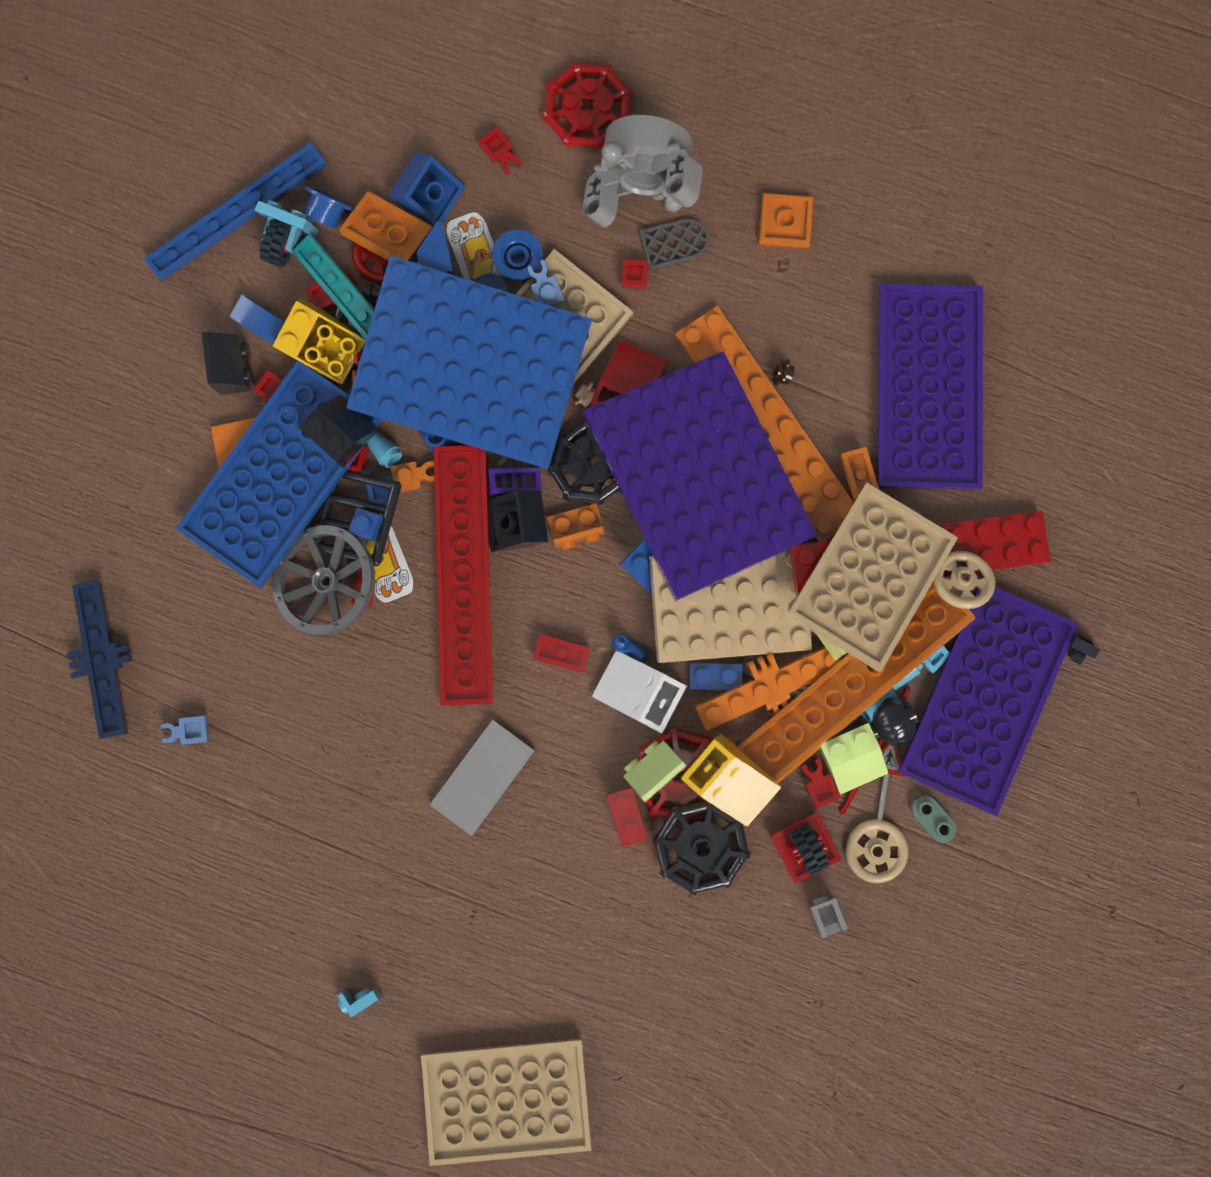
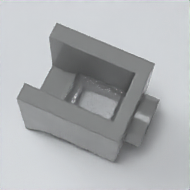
(827, 916)

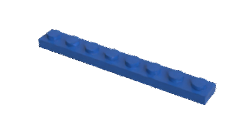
(235, 212)

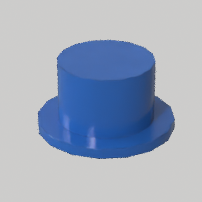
(325, 207)
(515, 252)

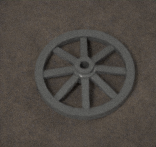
(320, 581)

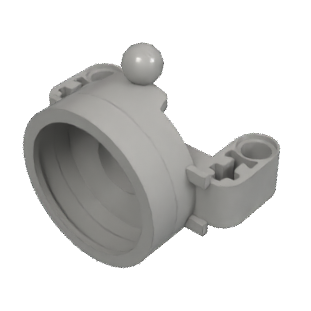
(643, 158)

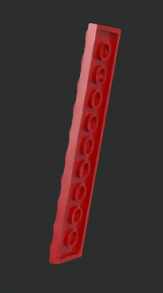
(998, 540)
(463, 576)

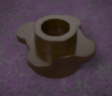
(783, 373)

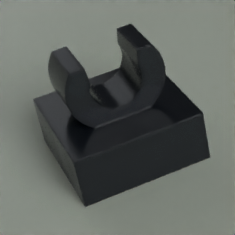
(1081, 648)

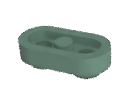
(934, 819)

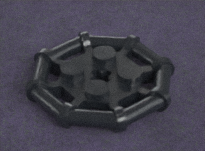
(581, 468)
(701, 862)

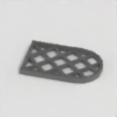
(647, 250)

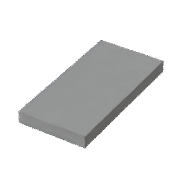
(482, 777)

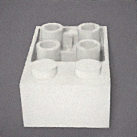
(639, 691)

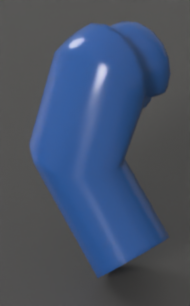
(624, 644)

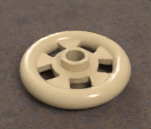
(967, 599)
(854, 850)

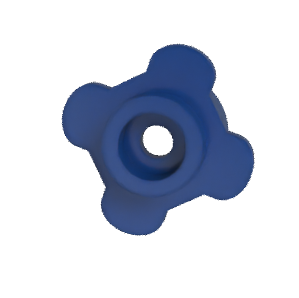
(429, 438)

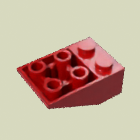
(627, 370)

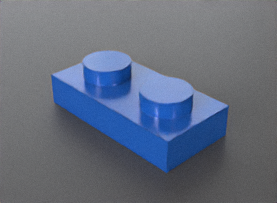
(714, 676)

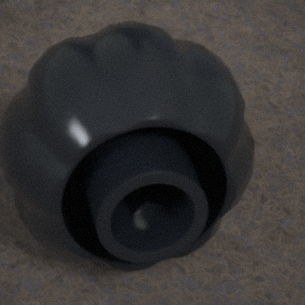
(894, 722)

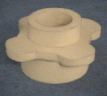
(584, 394)

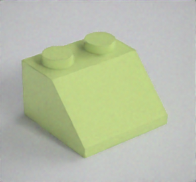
(853, 758)
(653, 770)

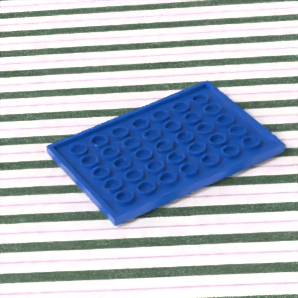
(468, 362)

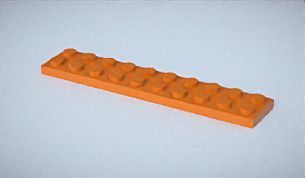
(807, 471)
(849, 691)

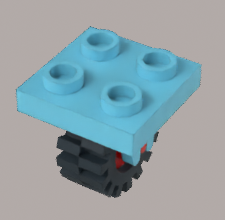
(281, 232)

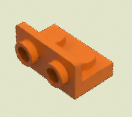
(576, 526)

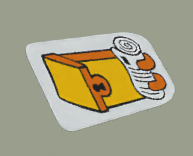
(472, 245)
(393, 574)

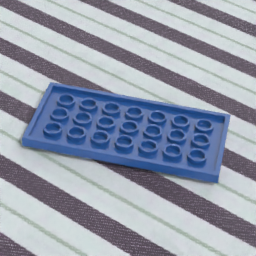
(268, 482)

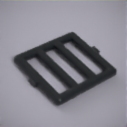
(387, 511)

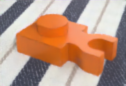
(410, 475)

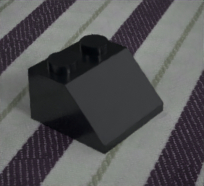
(227, 363)
(338, 430)
(516, 521)

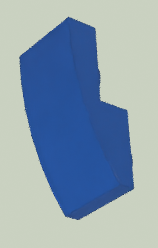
(257, 319)

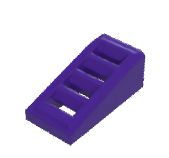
(492, 491)

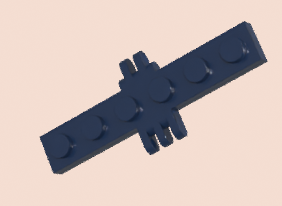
(99, 659)

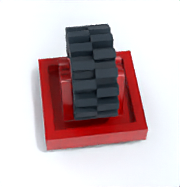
(805, 847)

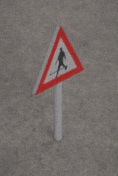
(893, 764)

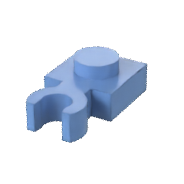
(545, 289)
(190, 730)

